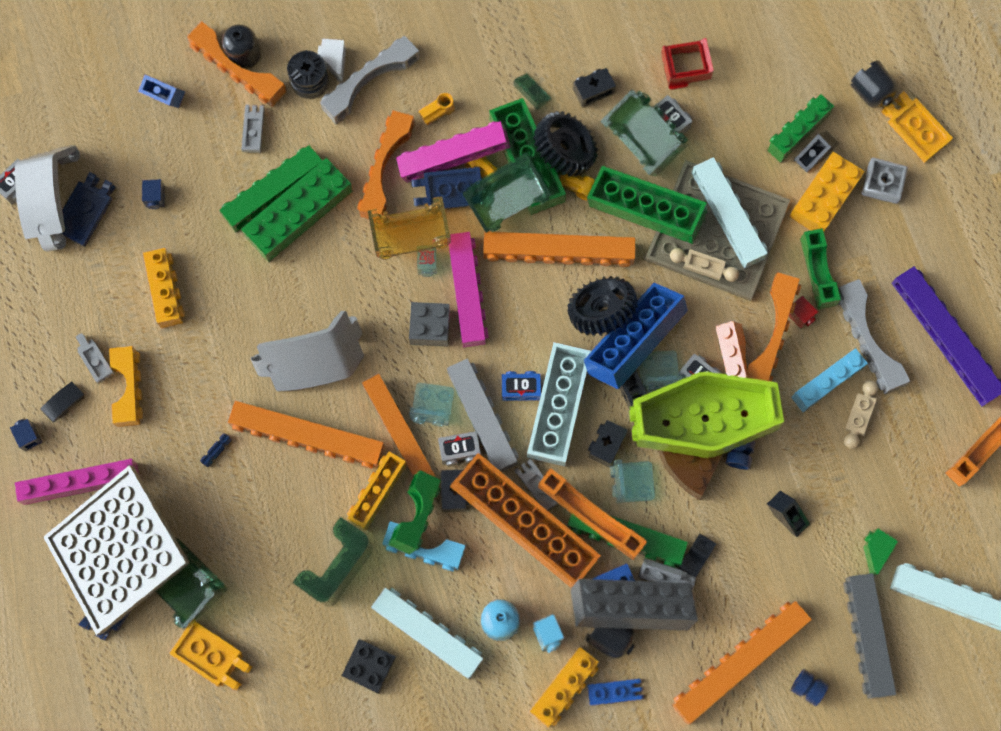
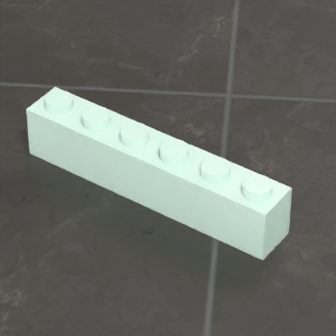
(729, 212)
(947, 596)
(427, 633)

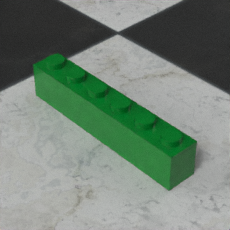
(268, 189)
(658, 545)

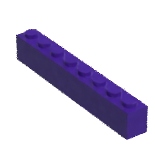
(948, 335)

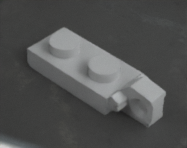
(94, 359)
(658, 572)

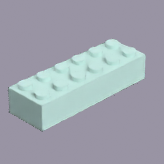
(558, 405)

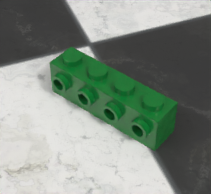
(800, 128)

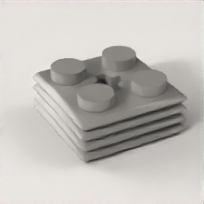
(895, 177)

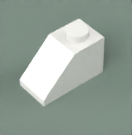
(334, 56)

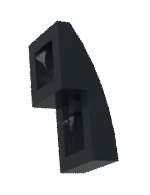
(60, 403)
(697, 555)

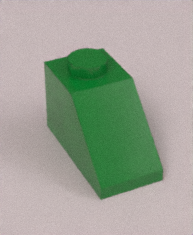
(878, 549)

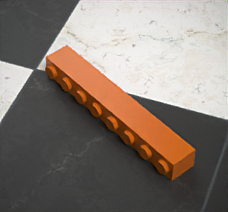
(559, 248)
(306, 434)
(741, 662)

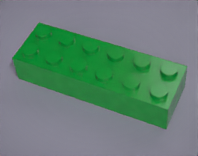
(520, 133)
(647, 204)
(297, 210)

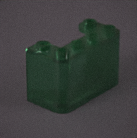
(645, 131)
(343, 568)

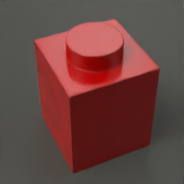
(803, 313)

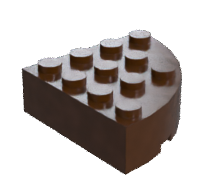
(689, 471)

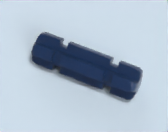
(215, 450)

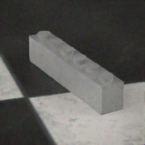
(482, 416)

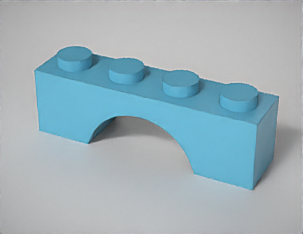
(828, 380)
(447, 554)
(548, 634)

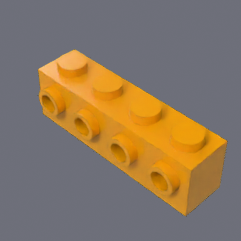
(163, 287)
(377, 491)
(564, 686)

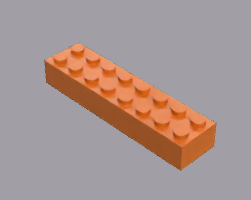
(525, 520)

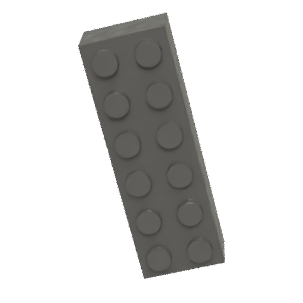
(633, 604)

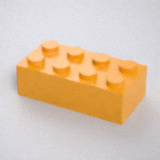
(826, 193)

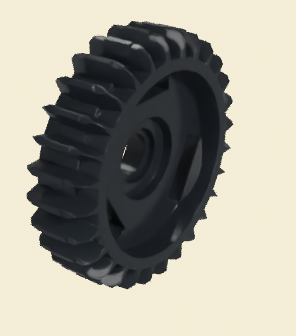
(581, 148)
(586, 306)

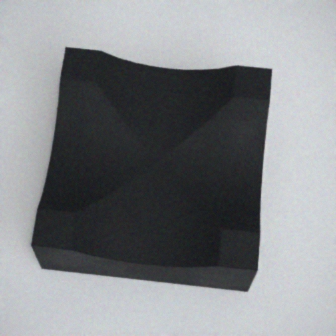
(368, 666)

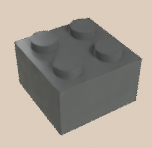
(429, 324)

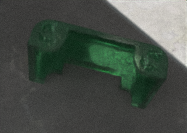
(507, 192)
(191, 590)

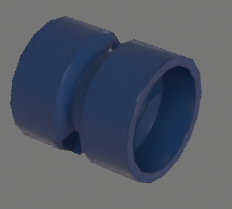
(740, 456)
(812, 689)

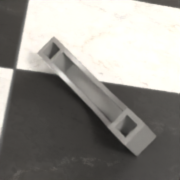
(397, 57)
(888, 372)

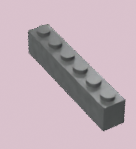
(870, 636)

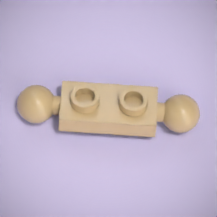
(704, 264)
(861, 414)

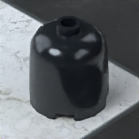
(241, 46)
(875, 85)
(612, 641)

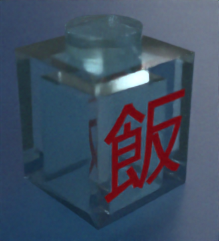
(427, 262)

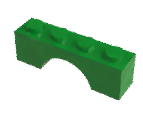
(815, 254)
(423, 491)

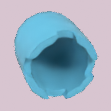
(500, 629)

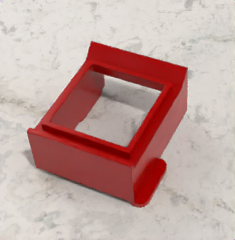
(681, 80)

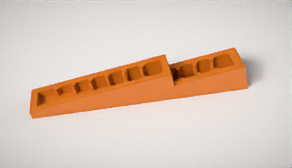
(396, 425)

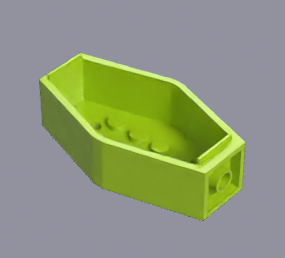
(708, 394)

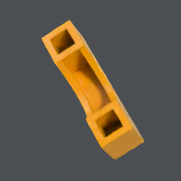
(127, 409)

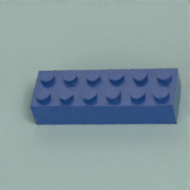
(625, 350)

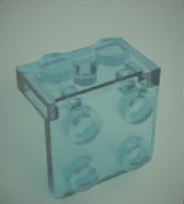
(659, 370)
(432, 404)
(632, 481)

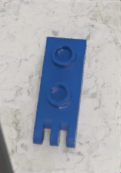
(614, 692)

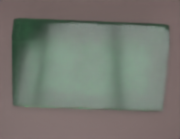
(531, 91)

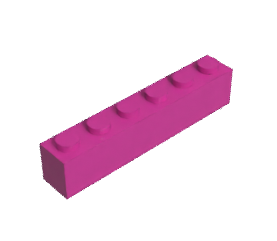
(453, 151)
(466, 290)
(69, 482)

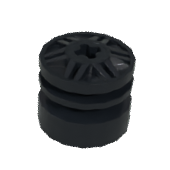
(309, 83)

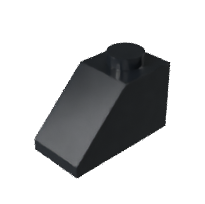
(816, 151)
(788, 513)

